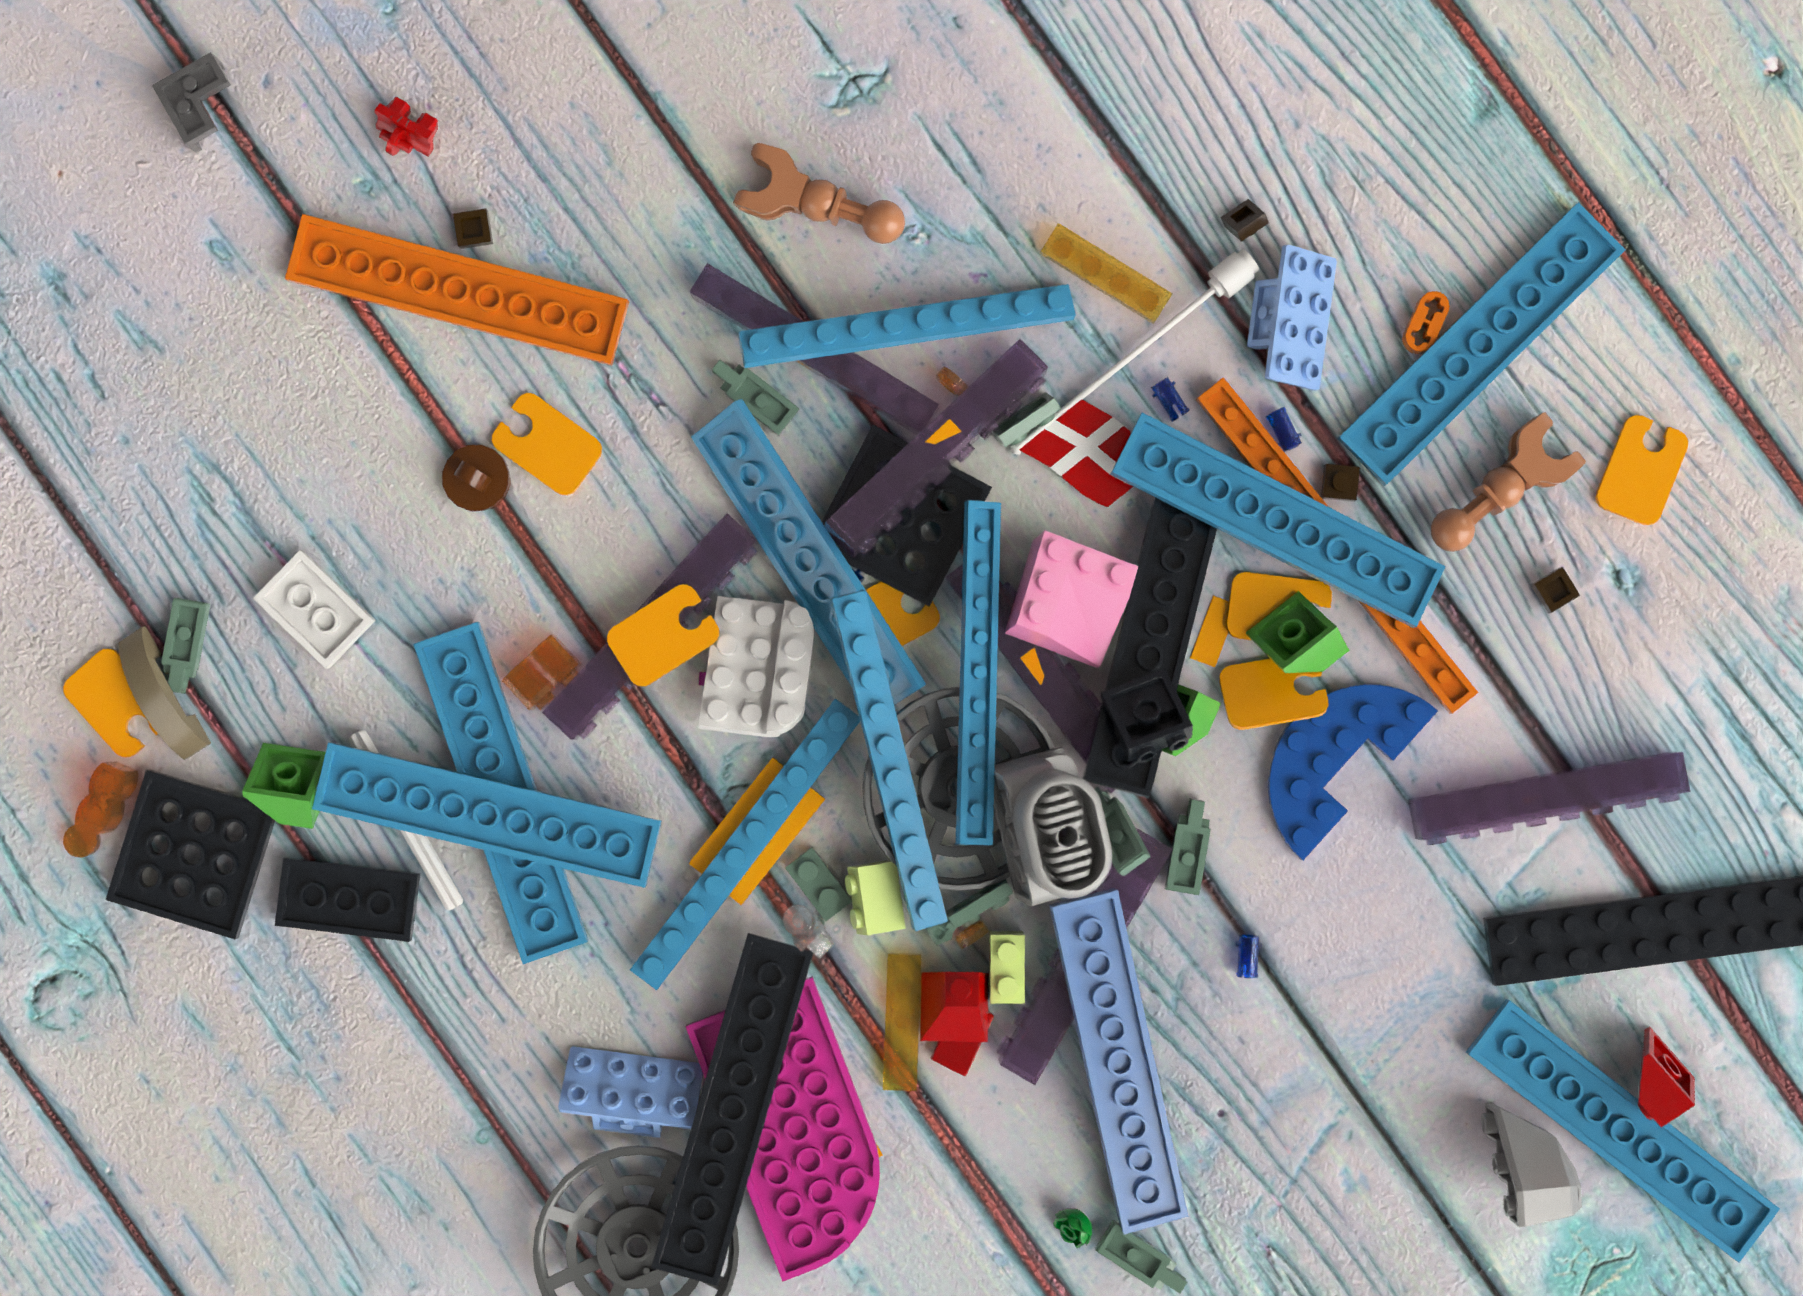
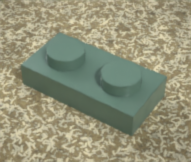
(1036, 413)
(818, 884)

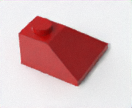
(954, 1006)
(1664, 1082)

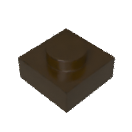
(1244, 220)
(473, 228)
(1340, 482)
(1555, 590)

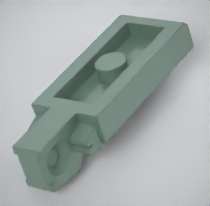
(760, 398)
(184, 642)
(1125, 841)
(1189, 850)
(968, 911)
(1140, 1258)

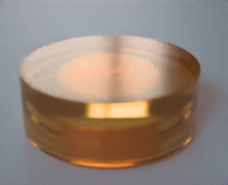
(951, 381)
(80, 842)
(971, 934)

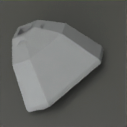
(1534, 1167)

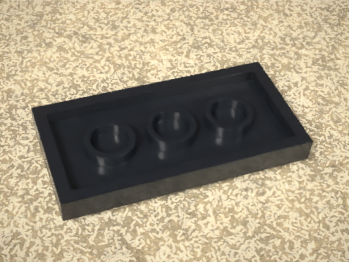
(347, 899)

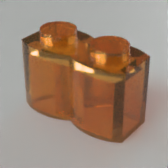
(542, 673)
(105, 804)

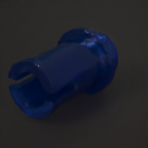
(1168, 396)
(1284, 429)
(1248, 954)

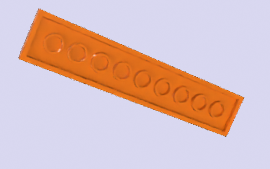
(457, 289)

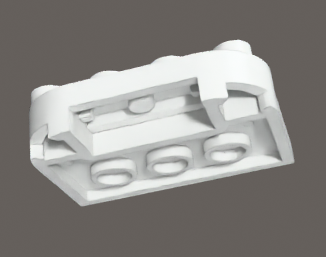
(757, 668)

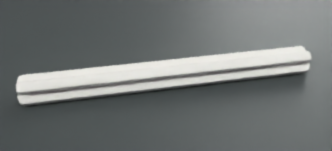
(420, 845)

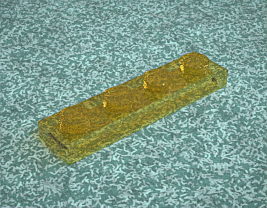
(1105, 273)
(902, 1022)

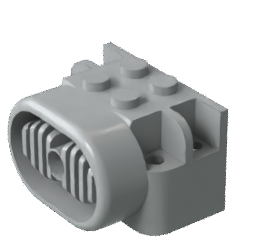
(1032, 804)

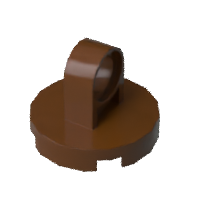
(476, 478)

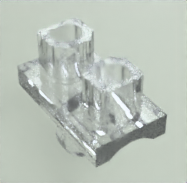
(807, 930)

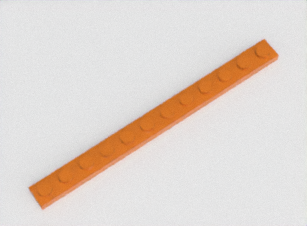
(1267, 457)

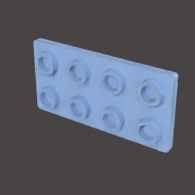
(1293, 317)
(630, 1091)

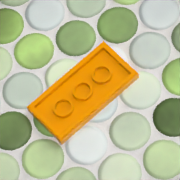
(781, 840)

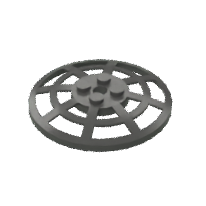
(936, 782)
(617, 1230)

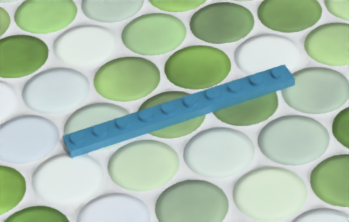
(905, 326)
(978, 673)
(888, 759)
(745, 844)

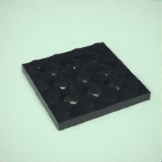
(938, 554)
(138, 854)

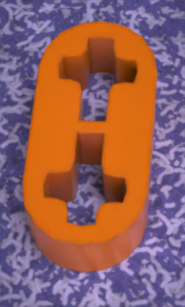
(1432, 326)

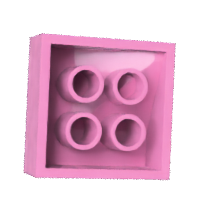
(1070, 598)

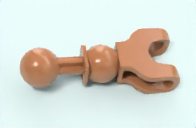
(817, 199)
(1506, 484)

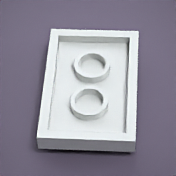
(314, 609)

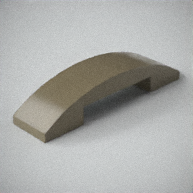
(156, 697)

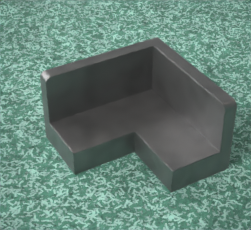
(183, 97)

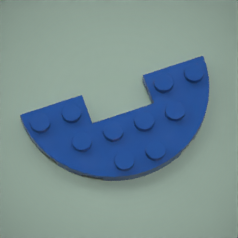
(1318, 747)

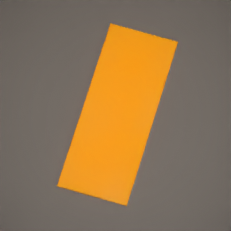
(1212, 633)

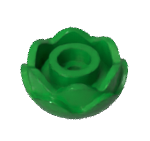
(1073, 1226)

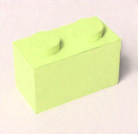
(875, 898)
(1006, 967)

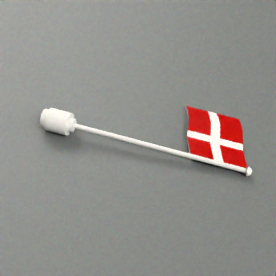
(1086, 441)

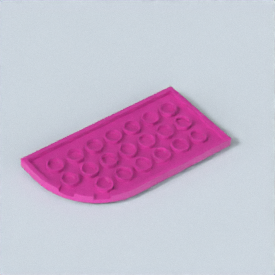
(816, 1152)

